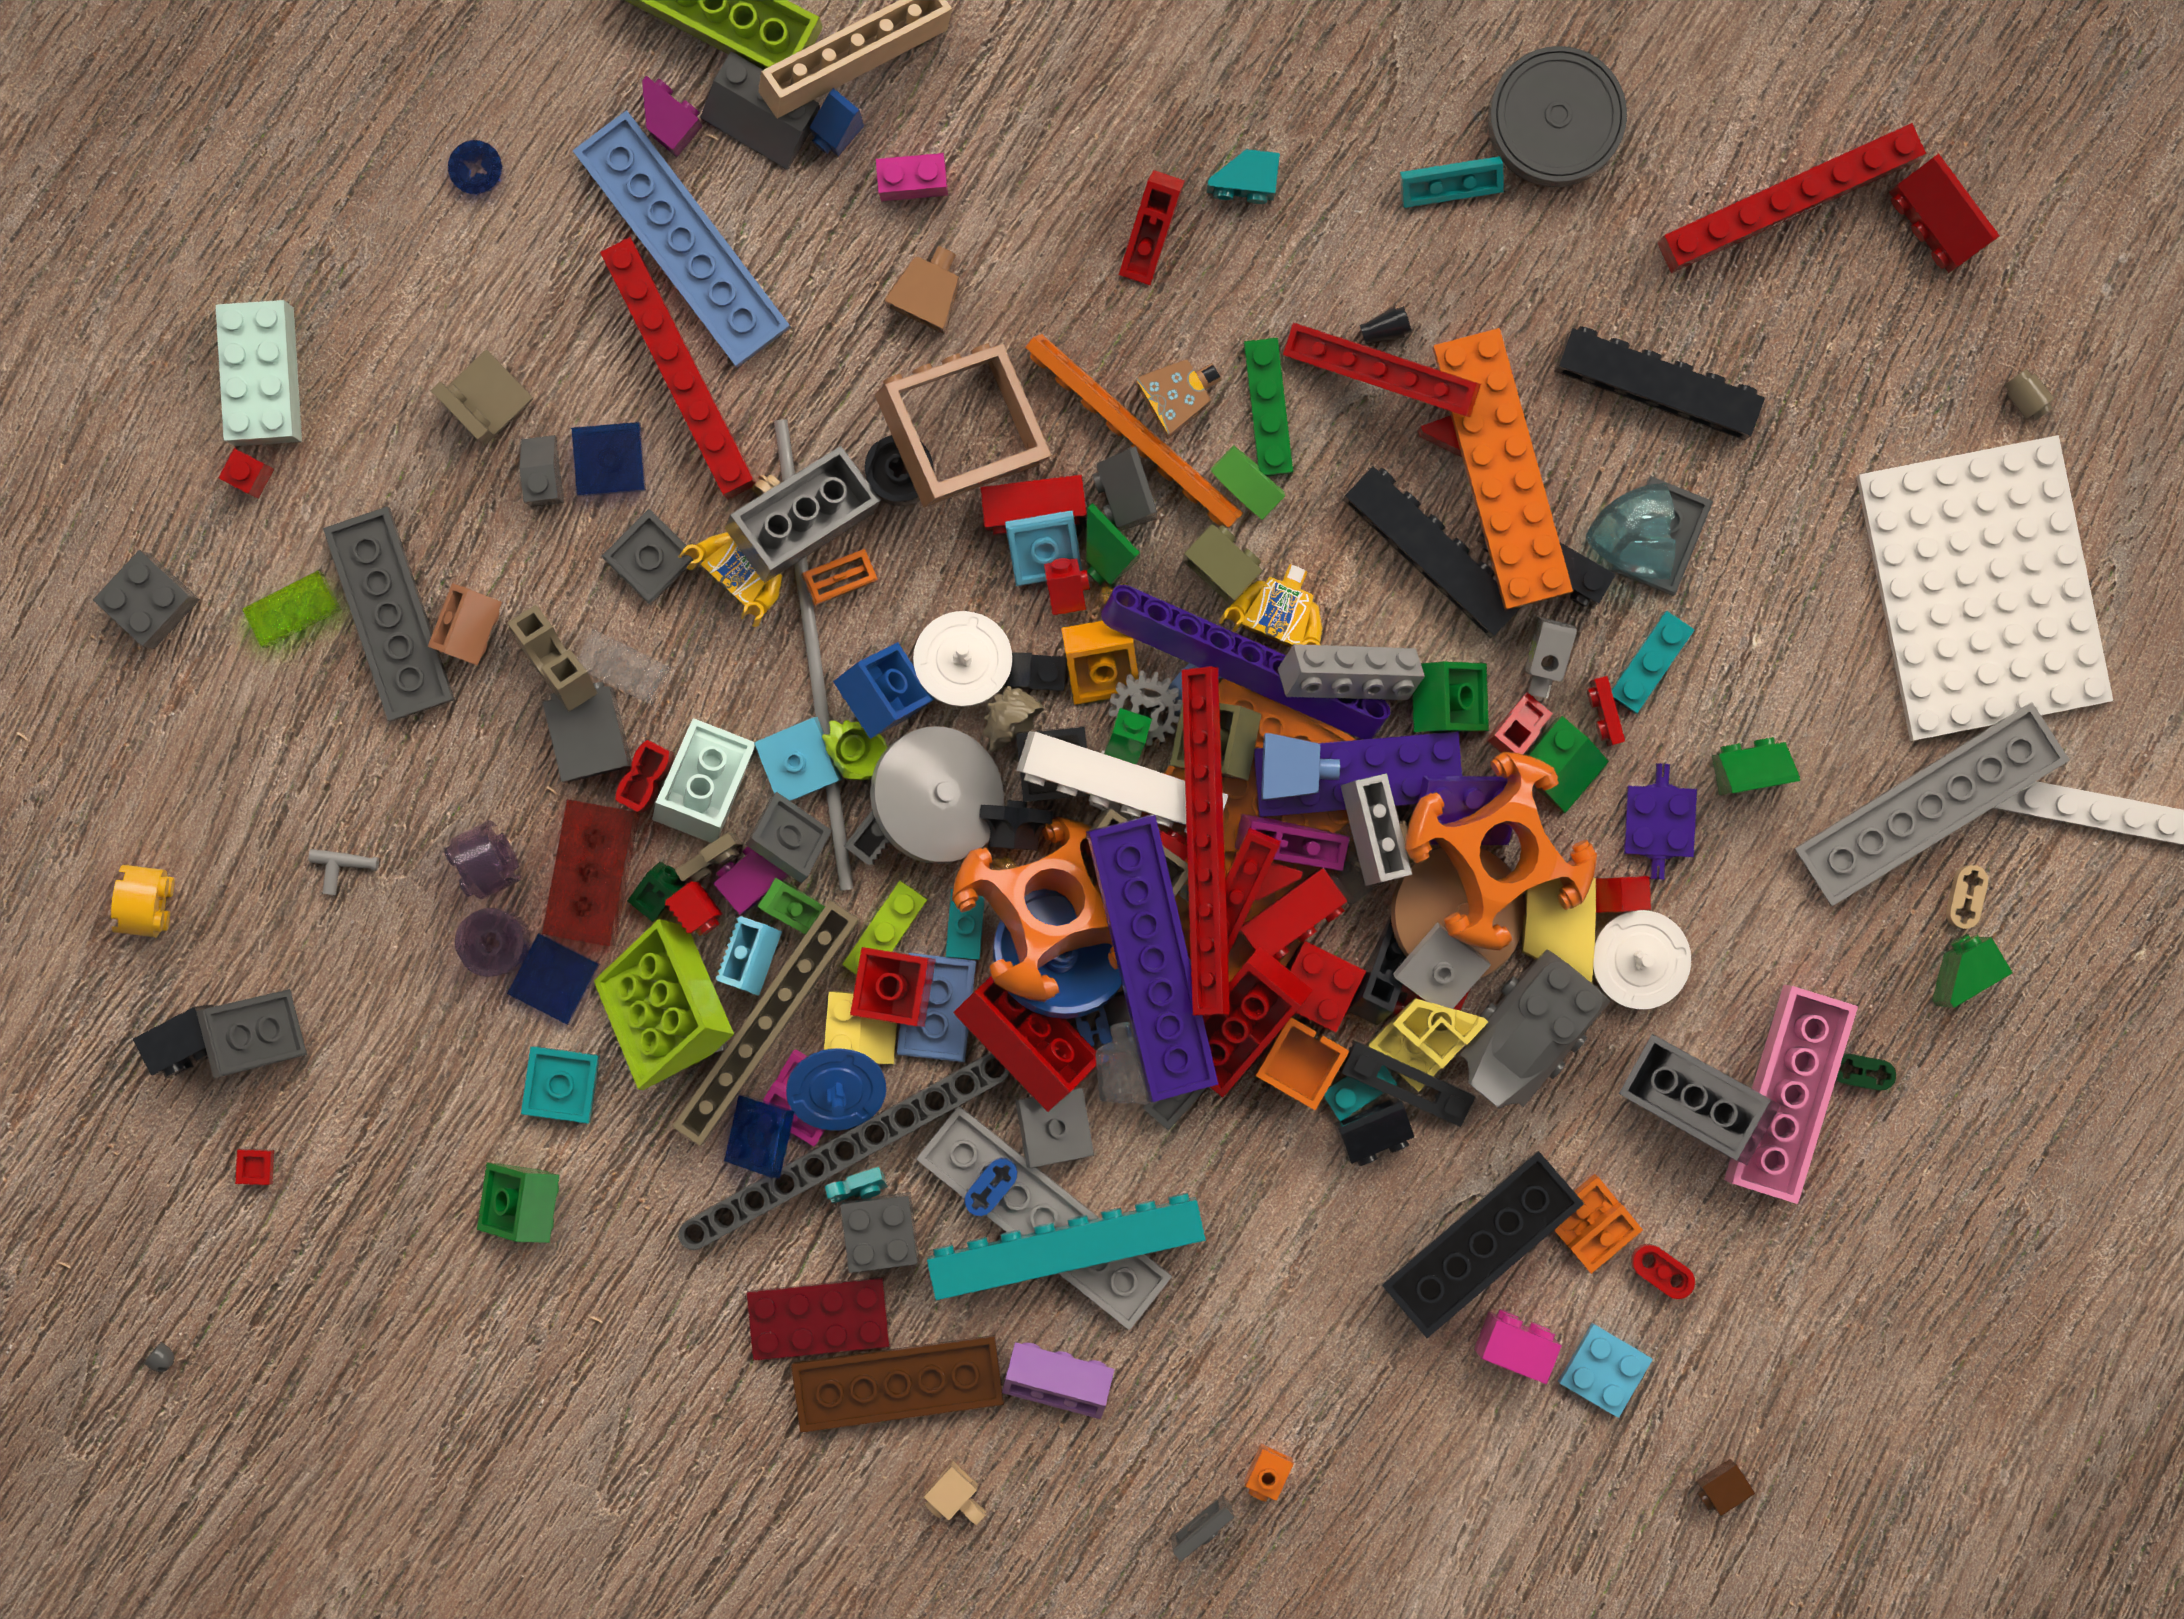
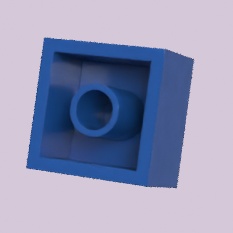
(883, 690)

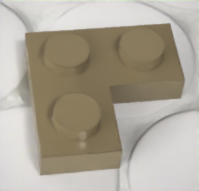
(719, 851)

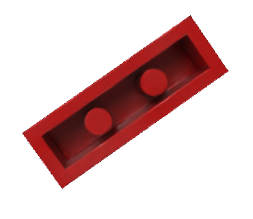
(1032, 499)
(1295, 915)

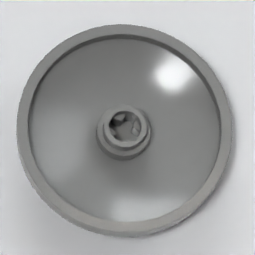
(932, 793)

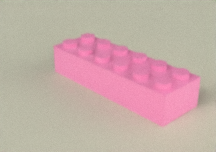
(1799, 1074)

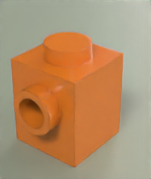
(1268, 1473)

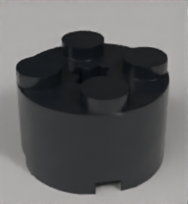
(881, 477)

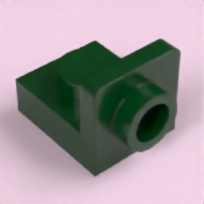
(654, 890)

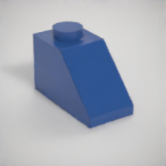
(836, 124)

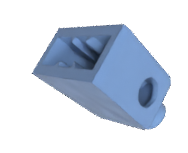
(1293, 767)

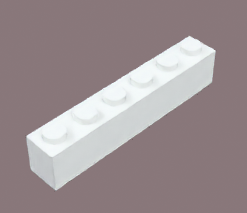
(1104, 779)

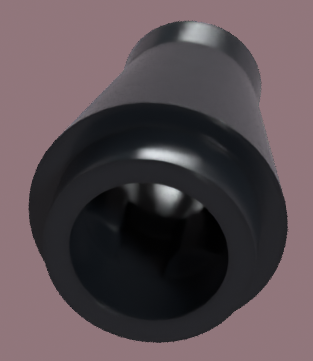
(1387, 326)

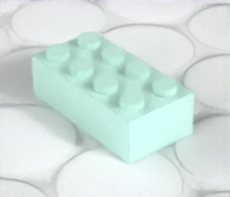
(258, 373)

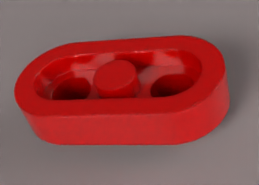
(1662, 1270)

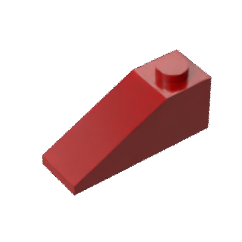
(1151, 227)

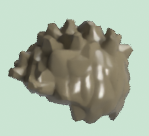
(1008, 715)

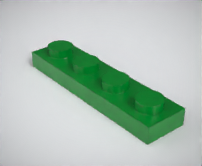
(1268, 406)

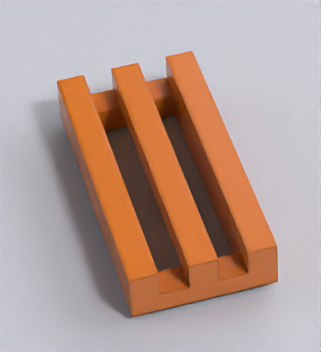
(813, 587)

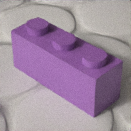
(1058, 1380)

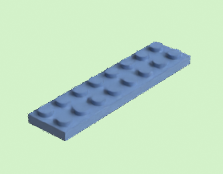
(681, 239)

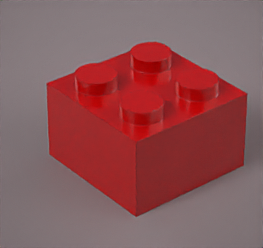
(1332, 984)

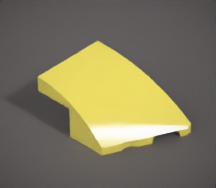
(1561, 931)
(1426, 1036)

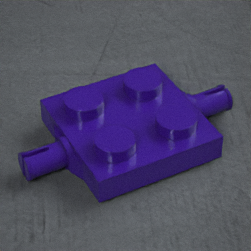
(1660, 821)

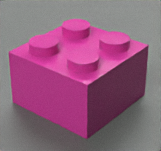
(1518, 1347)

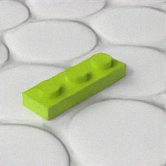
(889, 923)

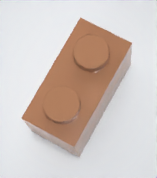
(465, 624)

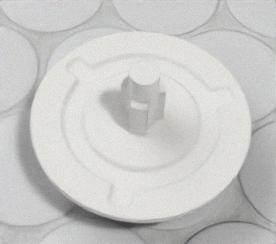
(962, 658)
(1641, 959)

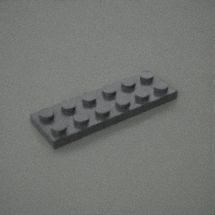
(388, 613)

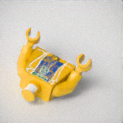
(735, 573)
(1278, 610)

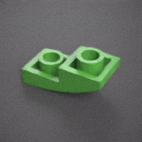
(1247, 483)

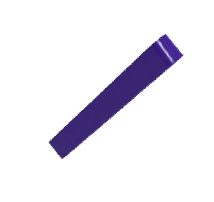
(1234, 655)

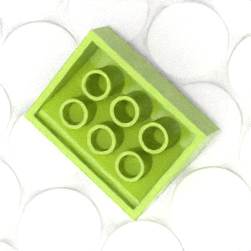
(662, 1004)

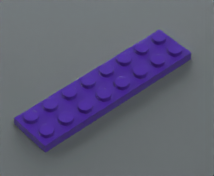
(1151, 957)

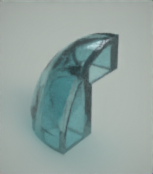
(1636, 532)

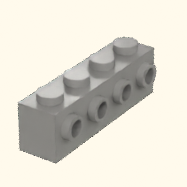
(1350, 672)

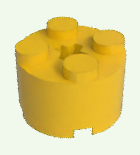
(141, 901)

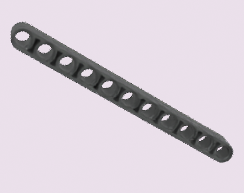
(832, 1161)

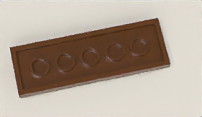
(897, 1383)

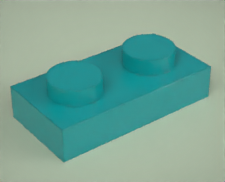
(1350, 1094)

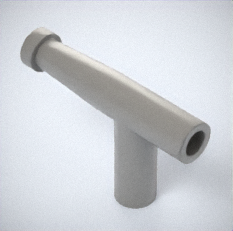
(333, 862)

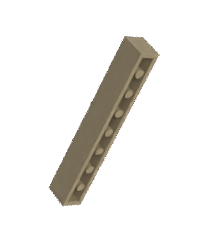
(766, 1022)

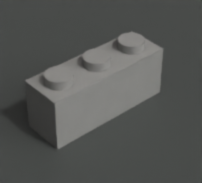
(1376, 829)

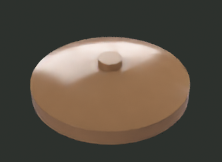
(1437, 892)

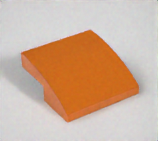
(1598, 1226)

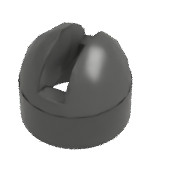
(160, 1358)

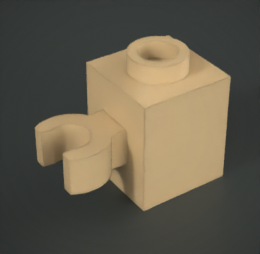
(953, 1492)

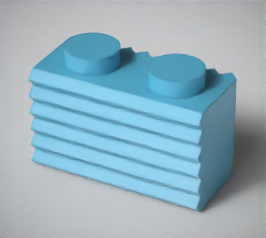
(748, 955)

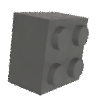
(146, 599)
(879, 1232)

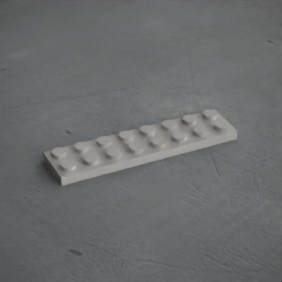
(1932, 804)
(965, 1150)

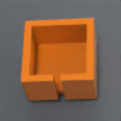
(1301, 1063)

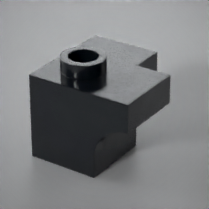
(1015, 824)

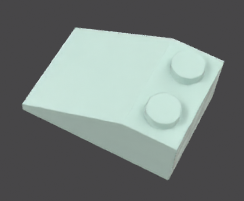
(703, 781)

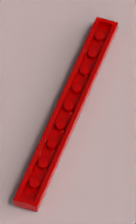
(1205, 841)

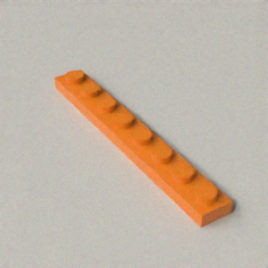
(1125, 423)

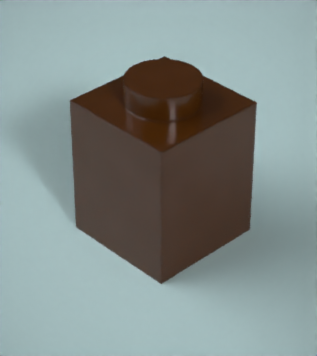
(1724, 1488)

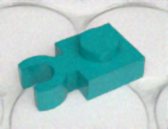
(863, 1184)

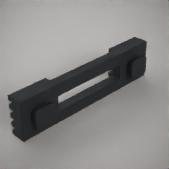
(1365, 1062)

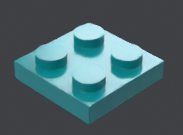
(560, 1084)

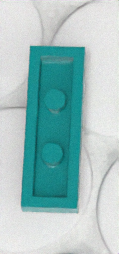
(1452, 182)
(1651, 662)

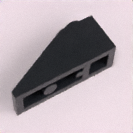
(1379, 988)

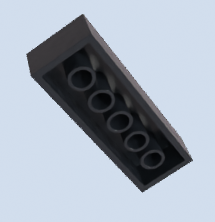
(1482, 1244)

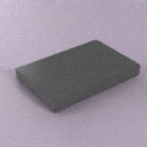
(1685, 527)
(251, 1033)

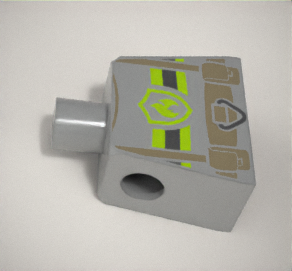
(1552, 639)

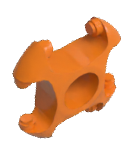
(1538, 856)
(1034, 940)

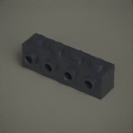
(1586, 576)

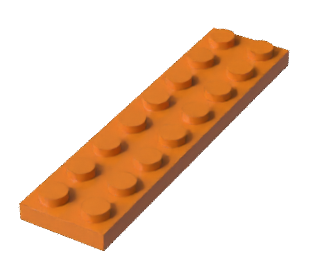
(1505, 474)

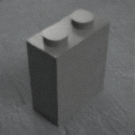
(589, 737)

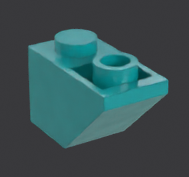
(1249, 176)

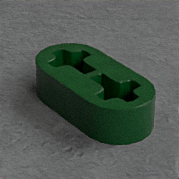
(1861, 1079)

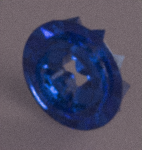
(471, 152)

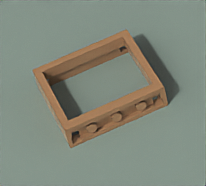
(909, 444)

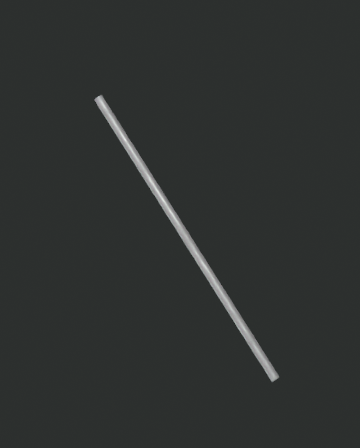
(816, 673)

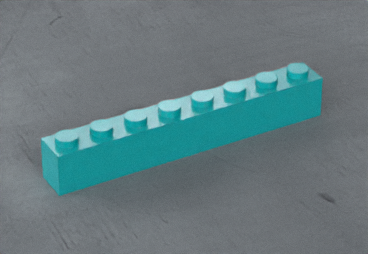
(1065, 1247)

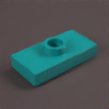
(965, 931)

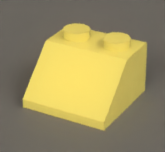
(857, 1033)

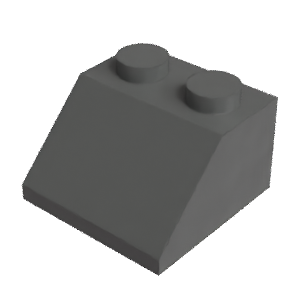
(1125, 490)

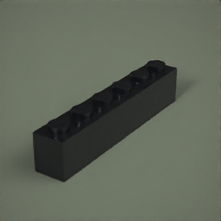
(1659, 383)
(1429, 549)

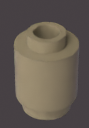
(2029, 395)

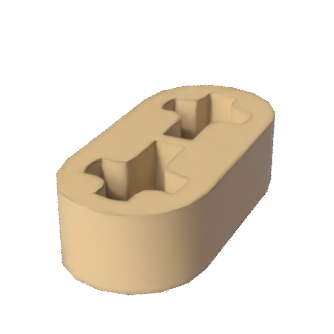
(1975, 898)

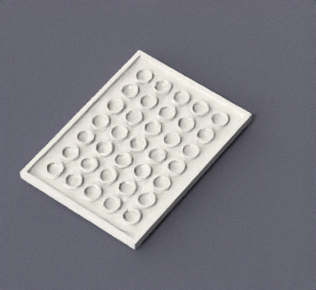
(1984, 587)

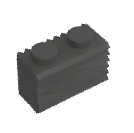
(868, 841)

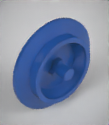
(836, 1089)

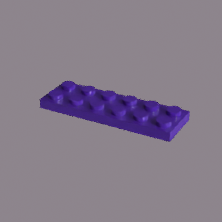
(1402, 758)

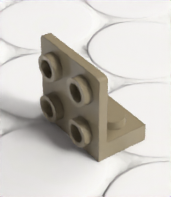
(484, 397)

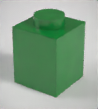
(1128, 736)

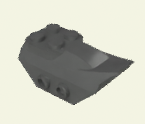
(1532, 1030)

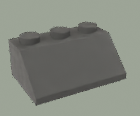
(743, 114)

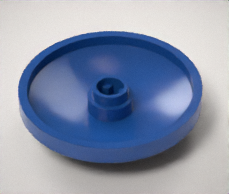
(1082, 975)

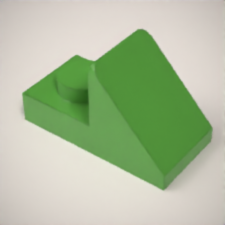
(791, 906)

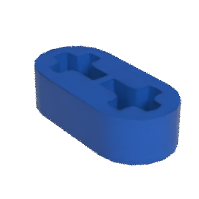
(1102, 1028)
(997, 1191)

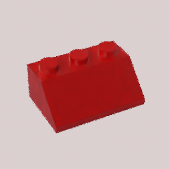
(1943, 214)

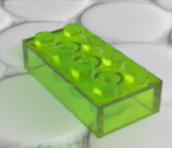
(291, 609)

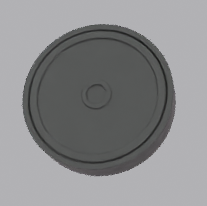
(1557, 116)

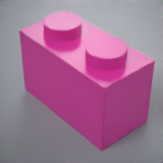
(911, 177)

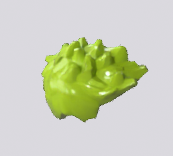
(853, 749)

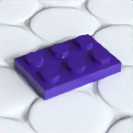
(1466, 796)

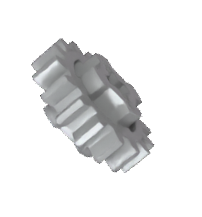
(1158, 701)

